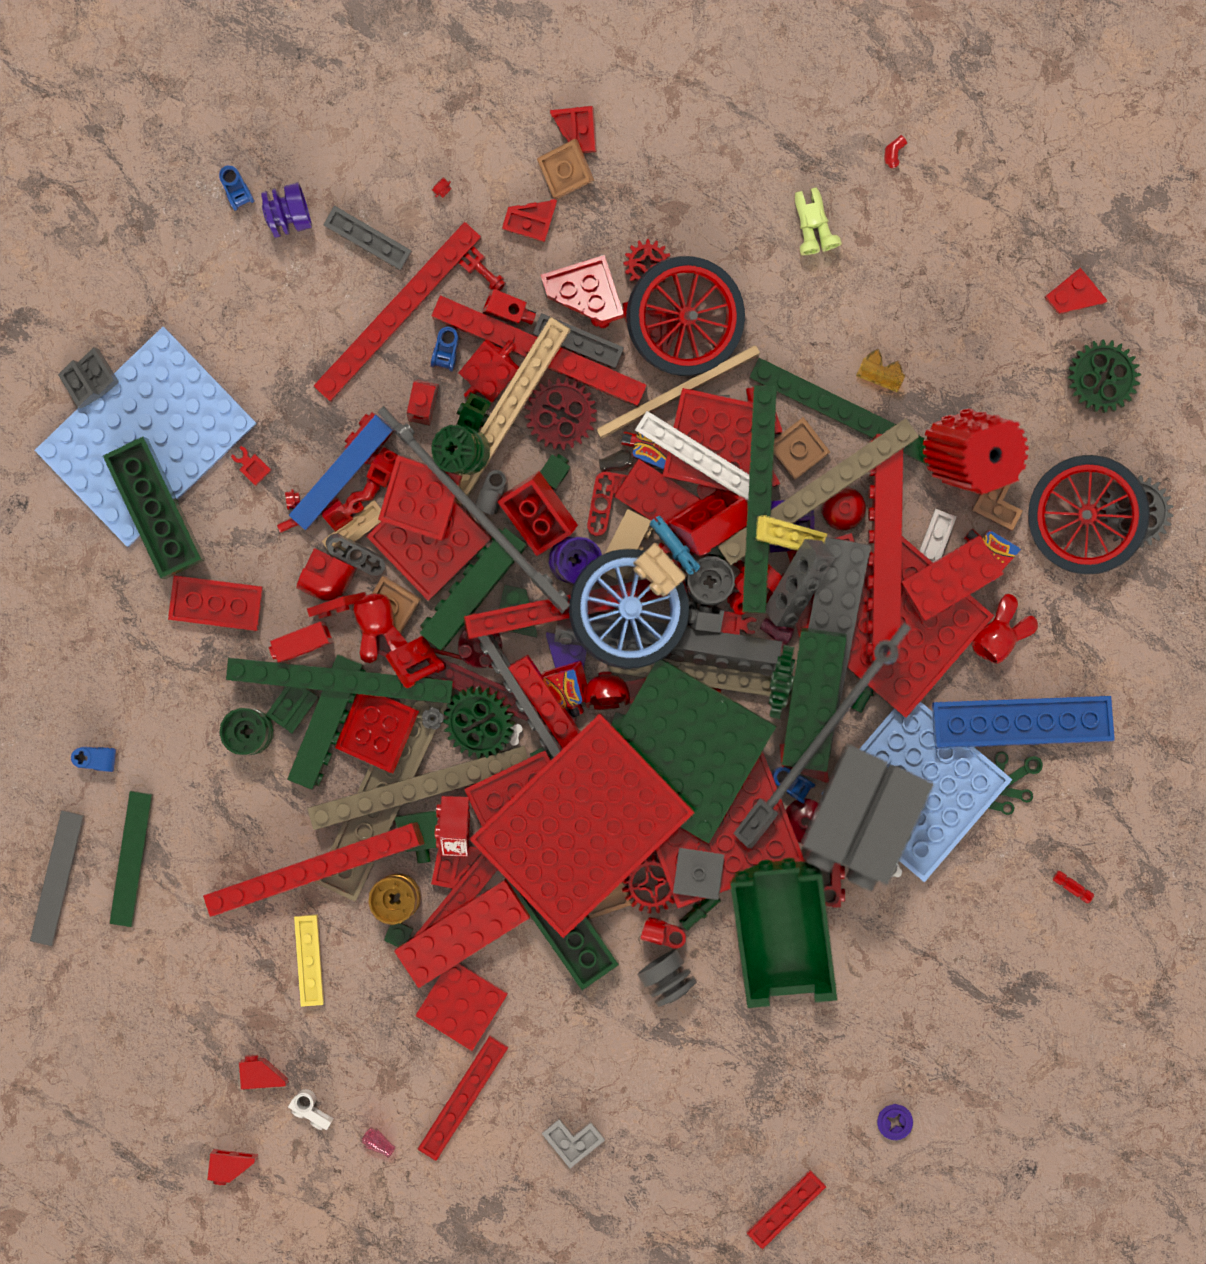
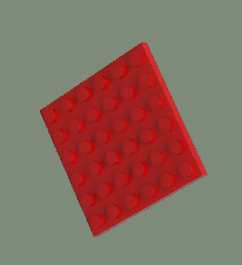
(926, 648)
(774, 845)

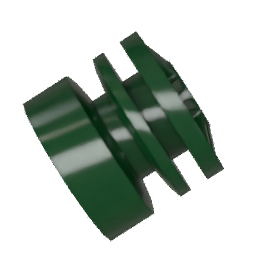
(471, 453)
(233, 731)

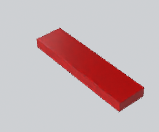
(786, 1209)

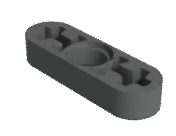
(359, 563)

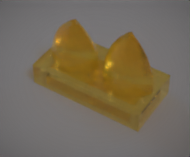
(873, 371)

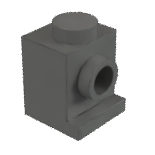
(706, 618)

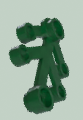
(1015, 776)

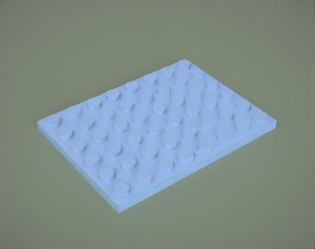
(159, 397)

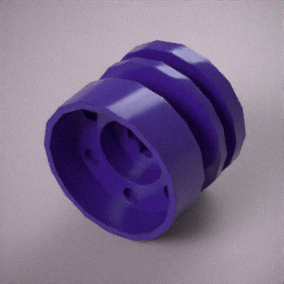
(286, 210)
(577, 547)

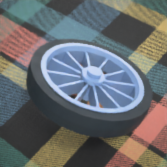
(628, 609)

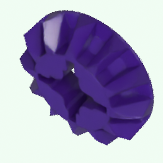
(896, 1132)

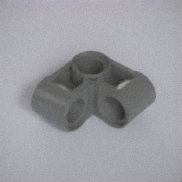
(489, 494)

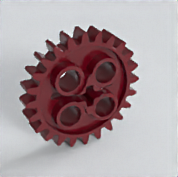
(551, 433)

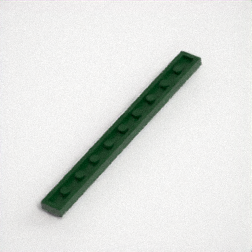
(829, 404)
(759, 497)
(336, 680)

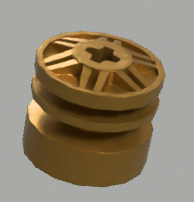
(382, 896)

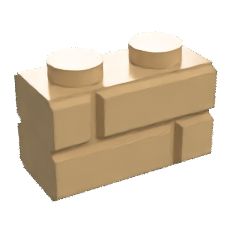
(658, 570)

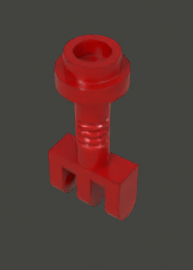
(476, 264)

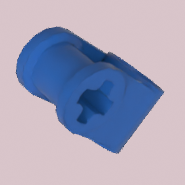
(236, 191)
(445, 351)
(98, 758)
(797, 785)

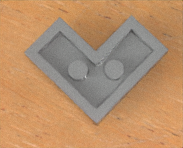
(572, 1147)

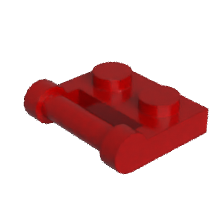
(412, 655)

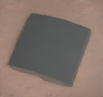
(88, 378)

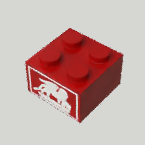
(453, 826)

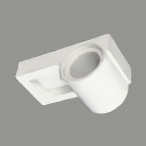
(317, 1117)

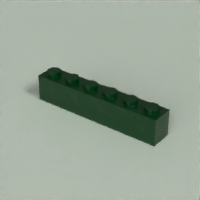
(323, 731)

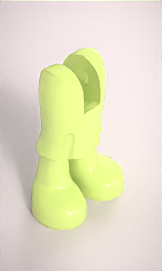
(813, 217)

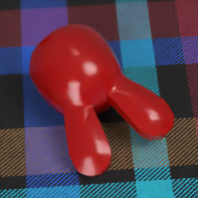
(375, 617)
(999, 636)

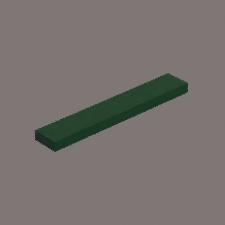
(131, 859)

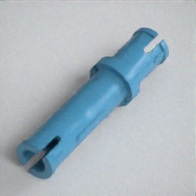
(680, 552)

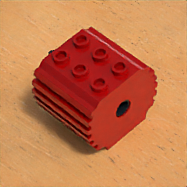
(976, 451)

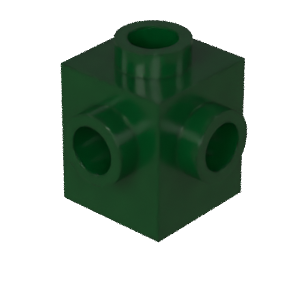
(470, 416)

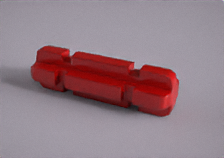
(1073, 887)

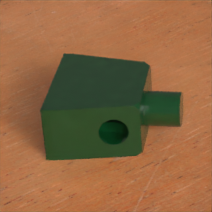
(427, 823)

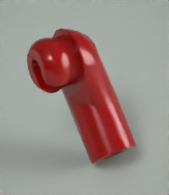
(891, 151)
(369, 491)

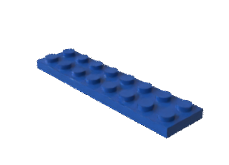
(1023, 722)

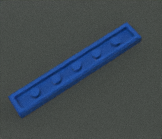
(341, 472)

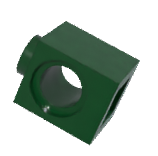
(555, 470)

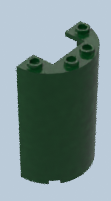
(783, 931)

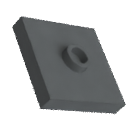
(698, 873)

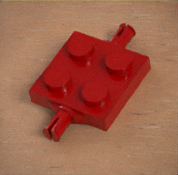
(489, 370)

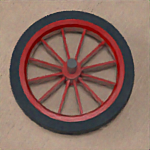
(685, 315)
(1088, 514)

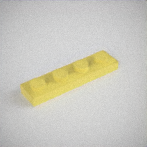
(785, 533)
(309, 960)

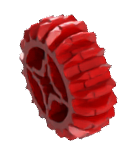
(656, 902)

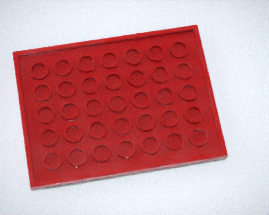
(581, 825)

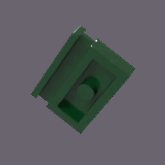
(292, 707)

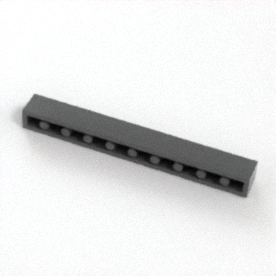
(695, 646)

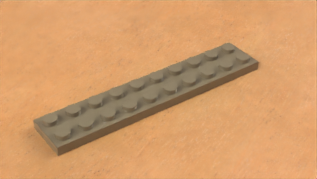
(354, 830)

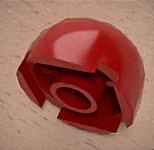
(844, 509)
(606, 691)

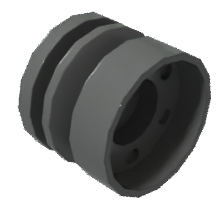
(718, 571)
(667, 978)

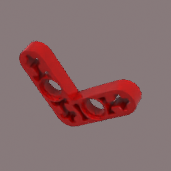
(616, 483)

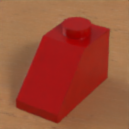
(260, 1073)
(228, 1165)

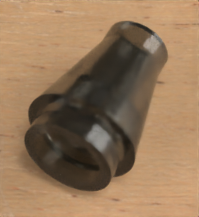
(617, 461)

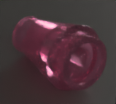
(777, 633)
(377, 1142)

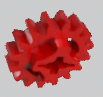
(636, 263)

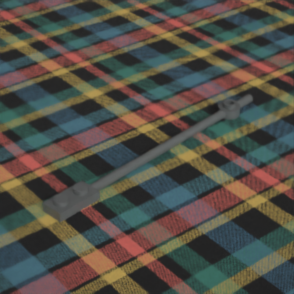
(543, 582)
(763, 812)

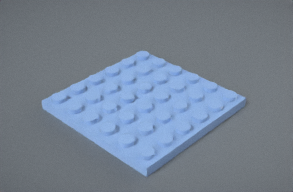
(961, 790)

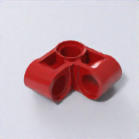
(659, 933)

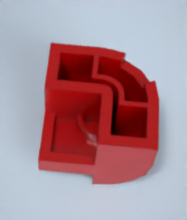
(325, 576)

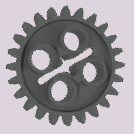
(1157, 501)

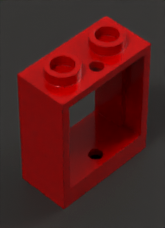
(300, 642)

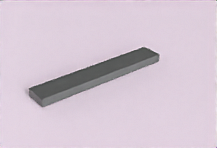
(57, 878)

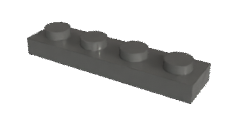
(367, 238)
(586, 343)

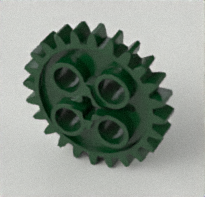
(1121, 385)
(781, 682)
(468, 704)

